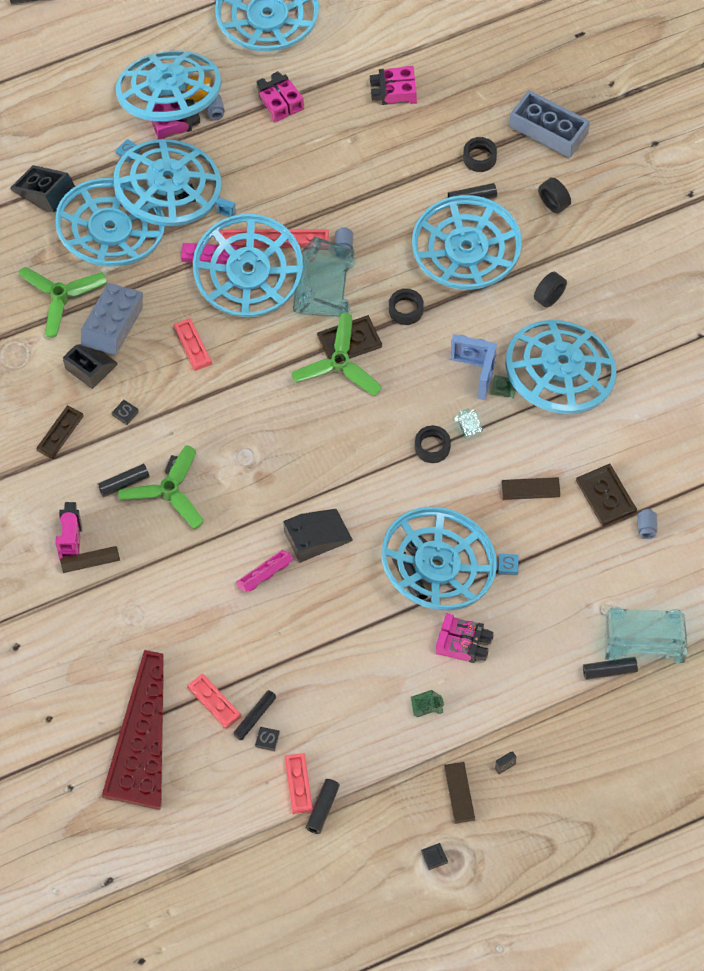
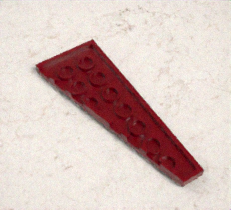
(137, 759)

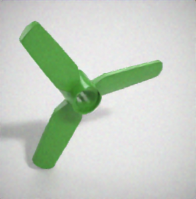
(72, 289)
(350, 369)
(176, 476)

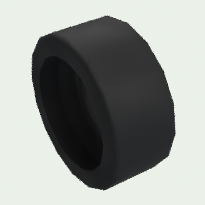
(480, 143)
(554, 195)
(550, 289)
(406, 294)
(432, 431)

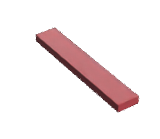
(302, 236)

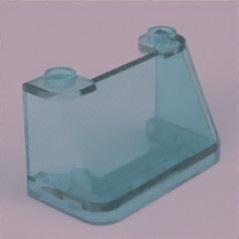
(323, 279)
(645, 633)

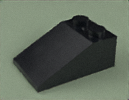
(43, 187)
(316, 533)

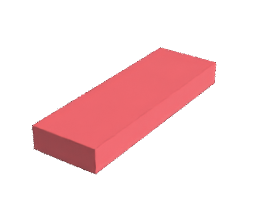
(192, 344)
(214, 701)
(298, 783)

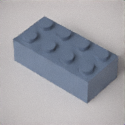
(549, 123)
(111, 318)

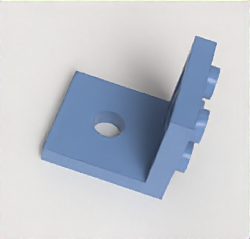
(477, 353)

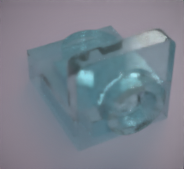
(469, 422)

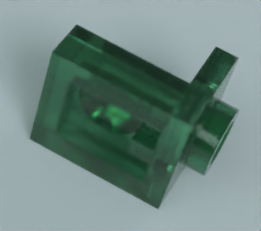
(502, 387)
(427, 703)

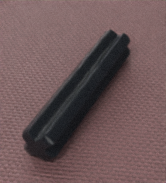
(254, 715)

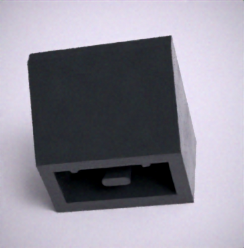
(88, 364)

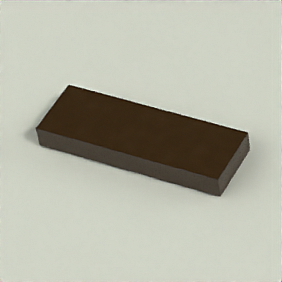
(60, 432)
(530, 488)
(89, 559)
(459, 792)

